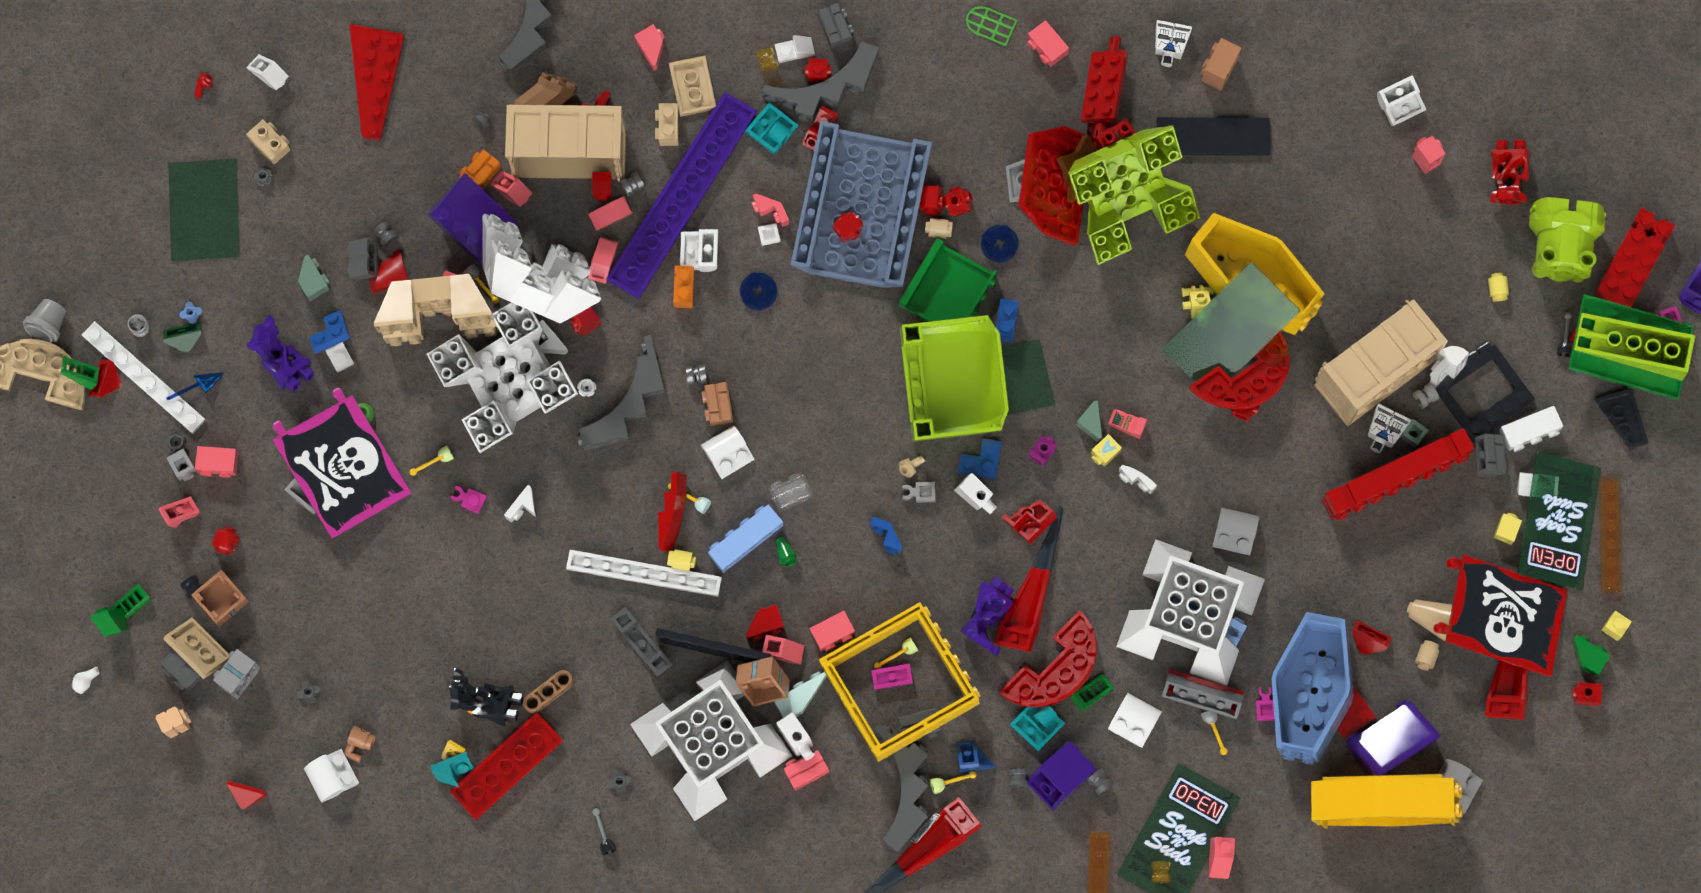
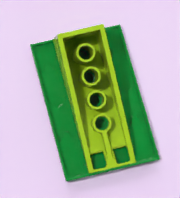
(1631, 347)

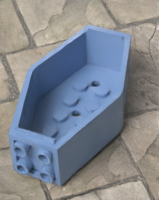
(1301, 671)

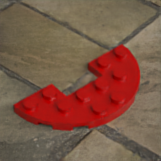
(1252, 385)
(1064, 674)

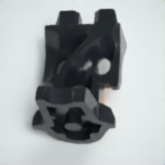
(492, 708)

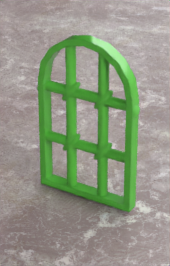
(998, 23)

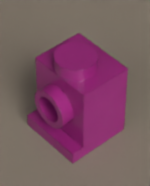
(1039, 456)

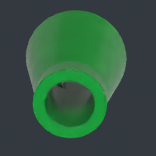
(786, 554)

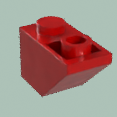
(585, 322)
(765, 622)

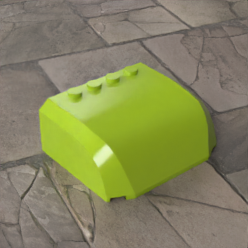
(954, 377)

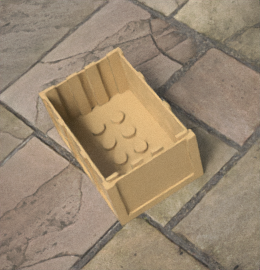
(565, 141)
(1380, 362)

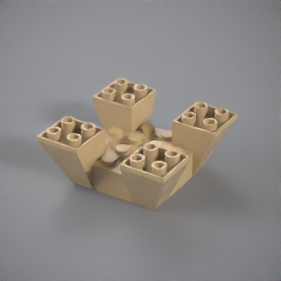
(452, 295)

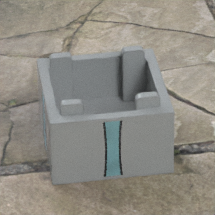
(236, 673)

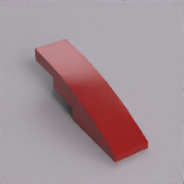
(670, 519)

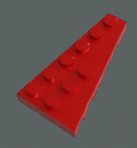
(375, 68)

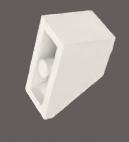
(268, 71)

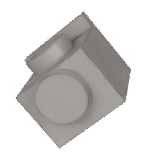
(177, 460)

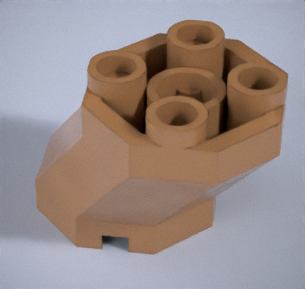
(548, 91)

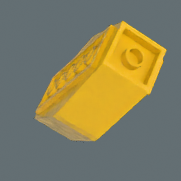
(1243, 245)
(1386, 800)

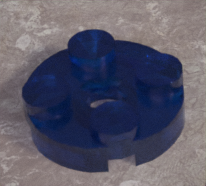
(990, 238)
(761, 301)

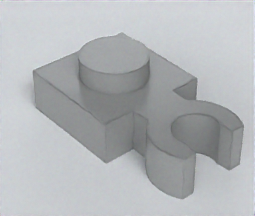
(923, 492)

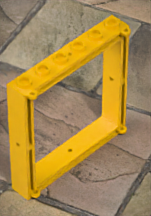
(877, 634)

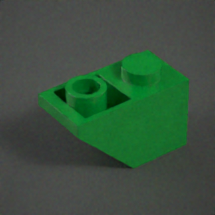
(110, 621)
(1588, 656)

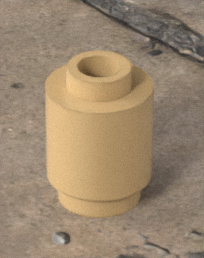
(938, 228)
(1427, 655)

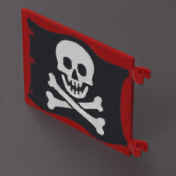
(1504, 615)

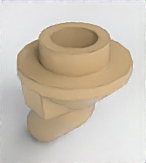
(907, 467)

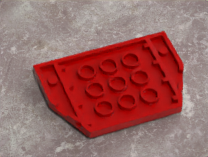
(1043, 188)

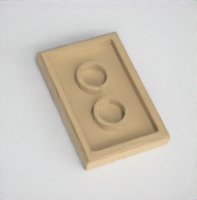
(692, 86)
(197, 648)

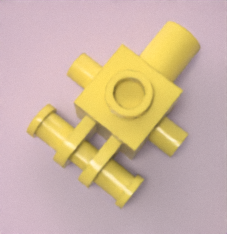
(1198, 298)

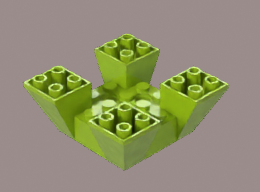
(1127, 182)

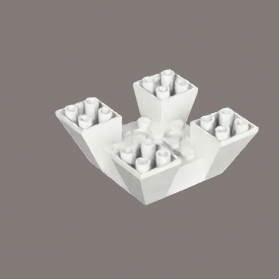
(550, 290)
(541, 386)
(1164, 620)
(677, 729)

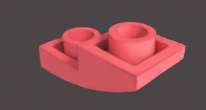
(610, 213)

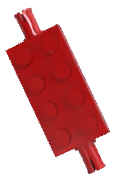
(1104, 86)

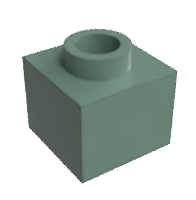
(1415, 427)

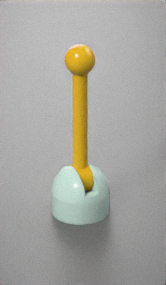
(701, 503)

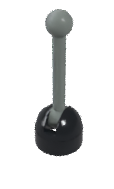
(1565, 347)
(606, 844)

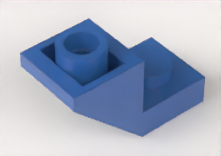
(891, 540)

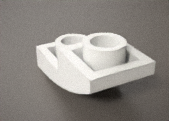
(1131, 475)

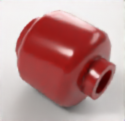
(225, 540)

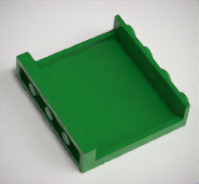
(947, 286)

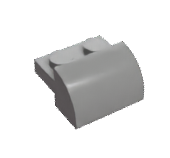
(1235, 531)
(1466, 779)

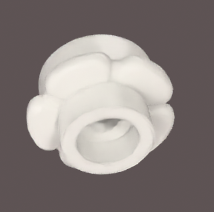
(586, 382)

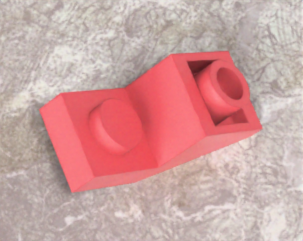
(767, 205)
(602, 259)

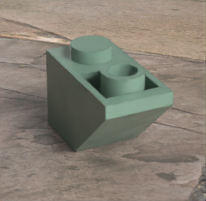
(310, 279)

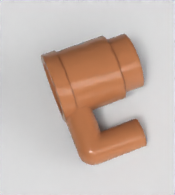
(361, 739)

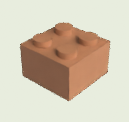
(1220, 63)

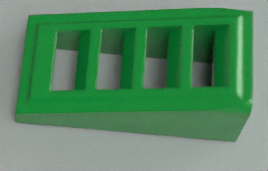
(86, 369)
(140, 604)
(1078, 701)

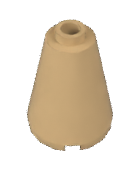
(1430, 613)

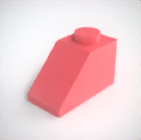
(651, 44)
(511, 188)
(1221, 857)

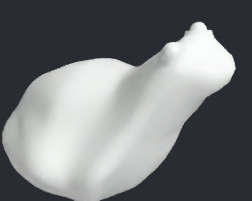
(82, 680)

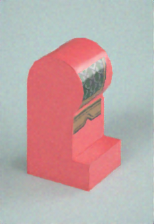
(1127, 423)

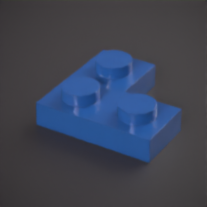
(335, 332)
(982, 466)

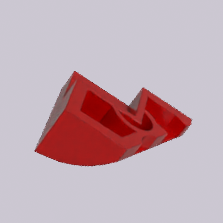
(389, 271)
(1031, 520)

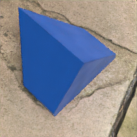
(971, 757)

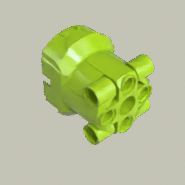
(1565, 238)

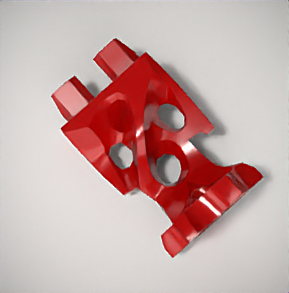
(1112, 134)
(1510, 160)

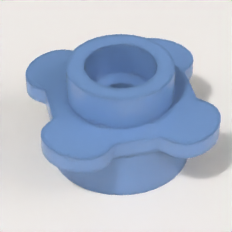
(194, 316)

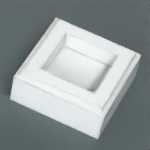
(769, 234)

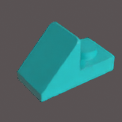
(451, 768)

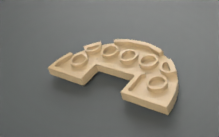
(43, 362)

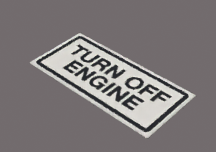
(923, 830)

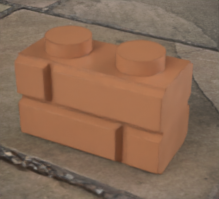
(718, 404)

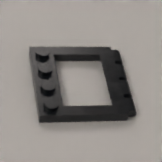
(1499, 411)

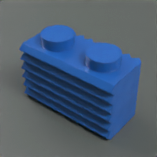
(1007, 319)

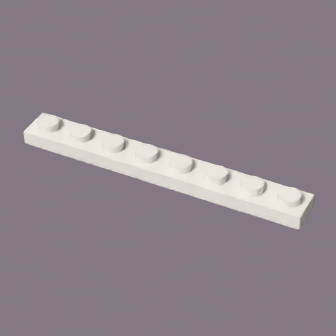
(143, 377)
(644, 573)

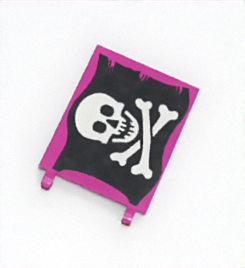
(341, 465)

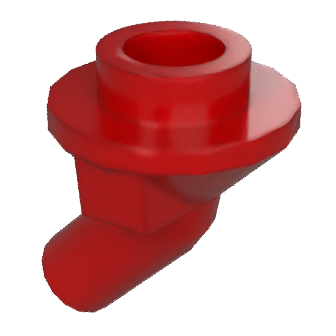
(204, 80)

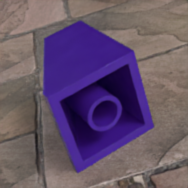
(1061, 775)

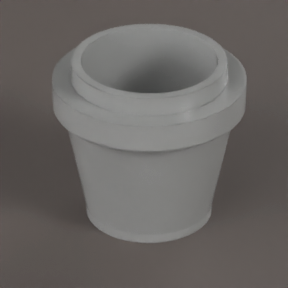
(45, 321)

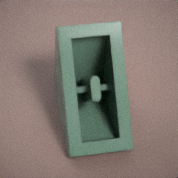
(1090, 422)

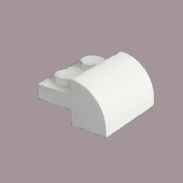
(1401, 100)
(700, 249)
(1449, 362)
(727, 452)
(1134, 720)
(331, 775)

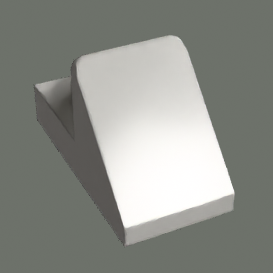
(795, 49)
(553, 343)
(339, 357)
(524, 501)

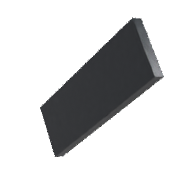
(1220, 135)
(709, 646)

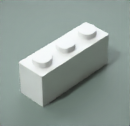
(1531, 429)

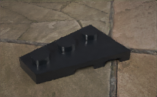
(1624, 416)

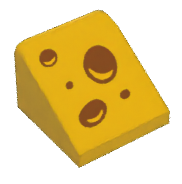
(451, 750)

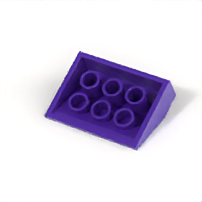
(461, 214)

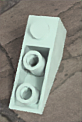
(800, 696)

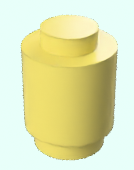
(1498, 287)
(681, 560)

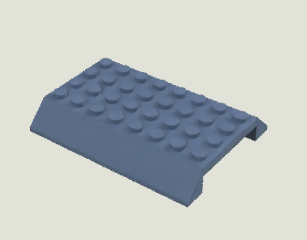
(877, 182)

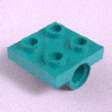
(771, 128)
(1037, 725)

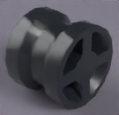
(191, 585)

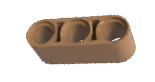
(553, 683)

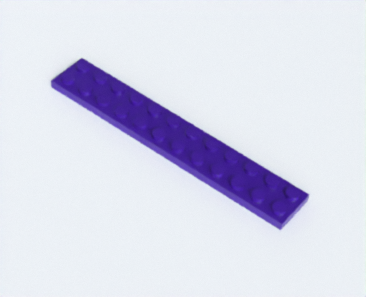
(681, 195)

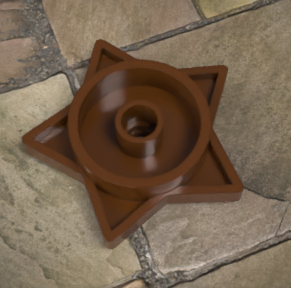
(1083, 149)

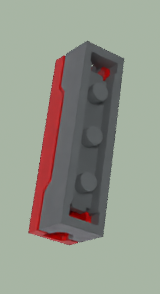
(1203, 694)

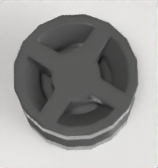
(1018, 777)

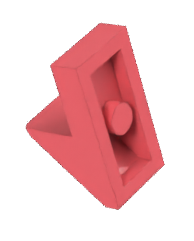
(179, 511)

